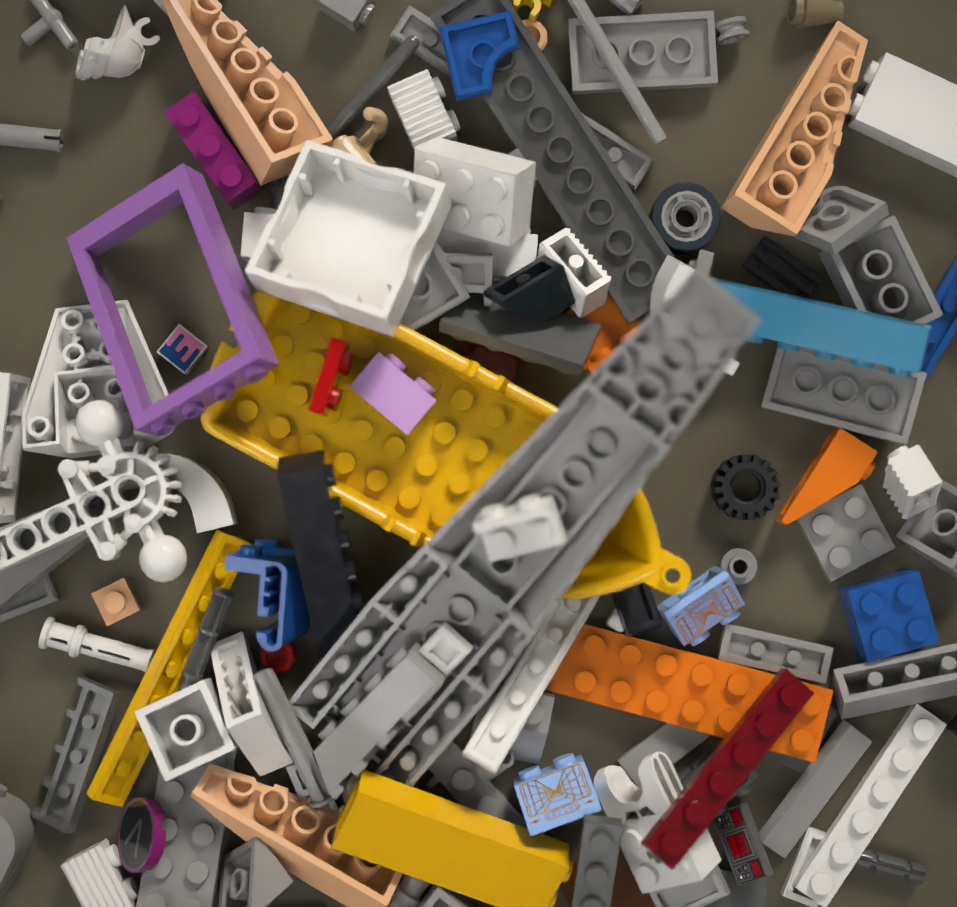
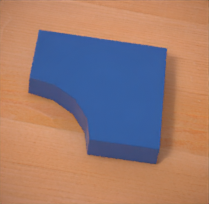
(475, 50)

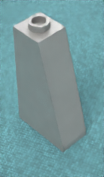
(22, 577)

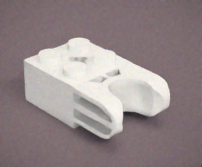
(639, 813)

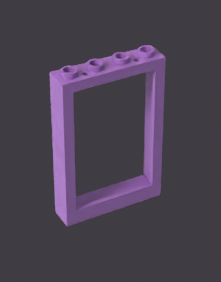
(221, 382)

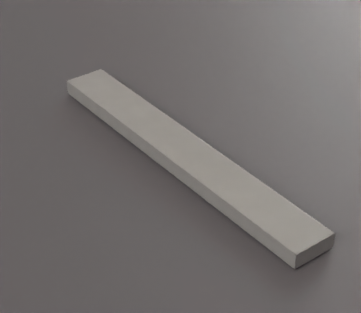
(627, 158)

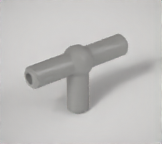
(50, 20)

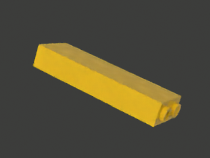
(450, 844)

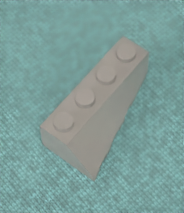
(375, 717)

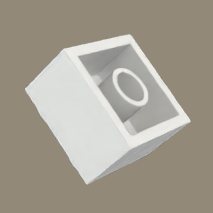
(186, 729)

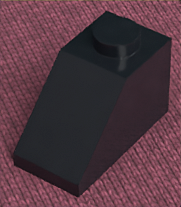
(534, 290)

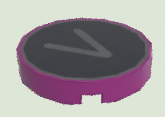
(140, 835)

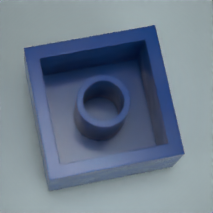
(888, 615)

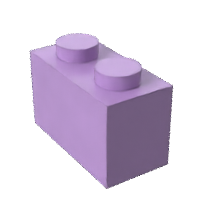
(393, 392)

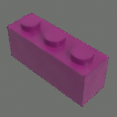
(213, 150)

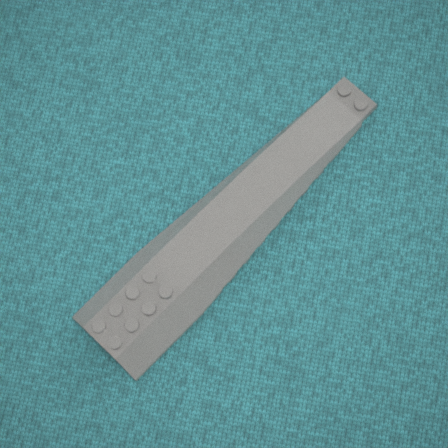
(593, 463)

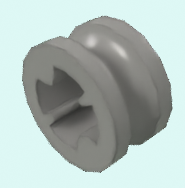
(731, 30)

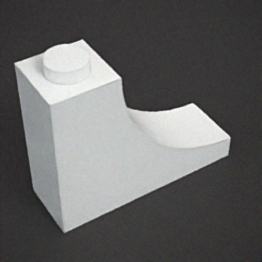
(244, 708)

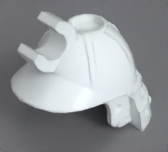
(117, 55)

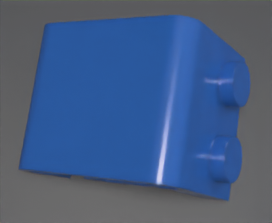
(278, 590)

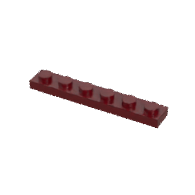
(727, 768)

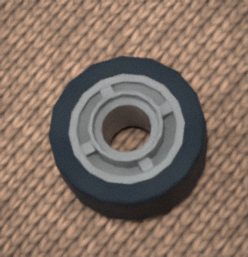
(699, 203)

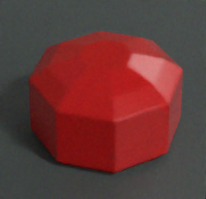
(279, 660)

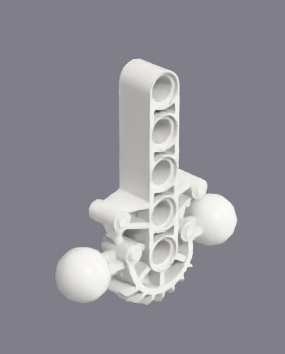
(100, 426)

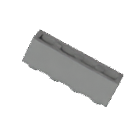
(895, 681)

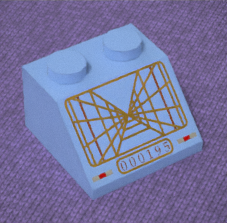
(701, 606)
(556, 793)

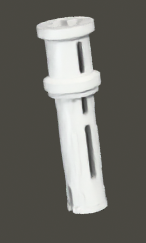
(78, 641)

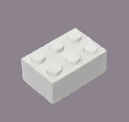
(486, 188)

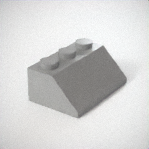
(882, 275)

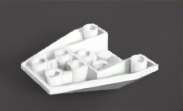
(77, 371)

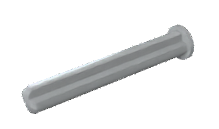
(292, 735)

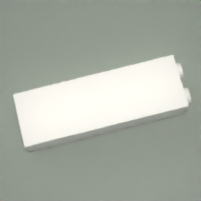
(908, 112)

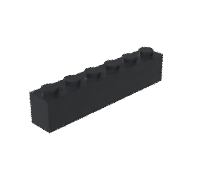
(319, 545)

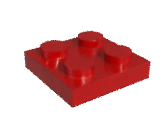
(336, 363)

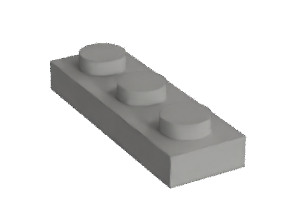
(774, 652)

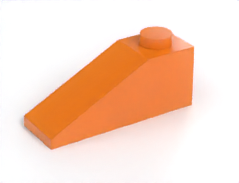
(832, 471)

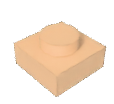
(116, 601)

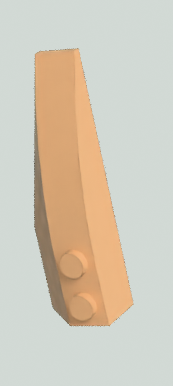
(251, 96)
(801, 142)
(296, 836)

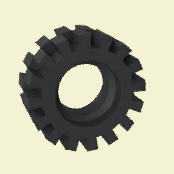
(767, 482)

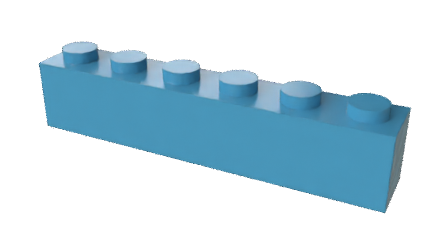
(834, 330)

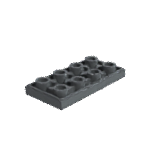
(557, 343)

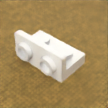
(520, 528)

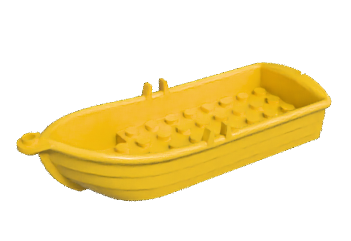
(421, 477)

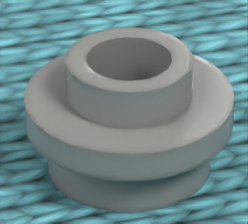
(739, 554)

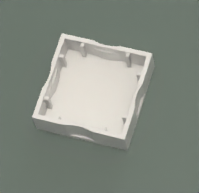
(349, 237)

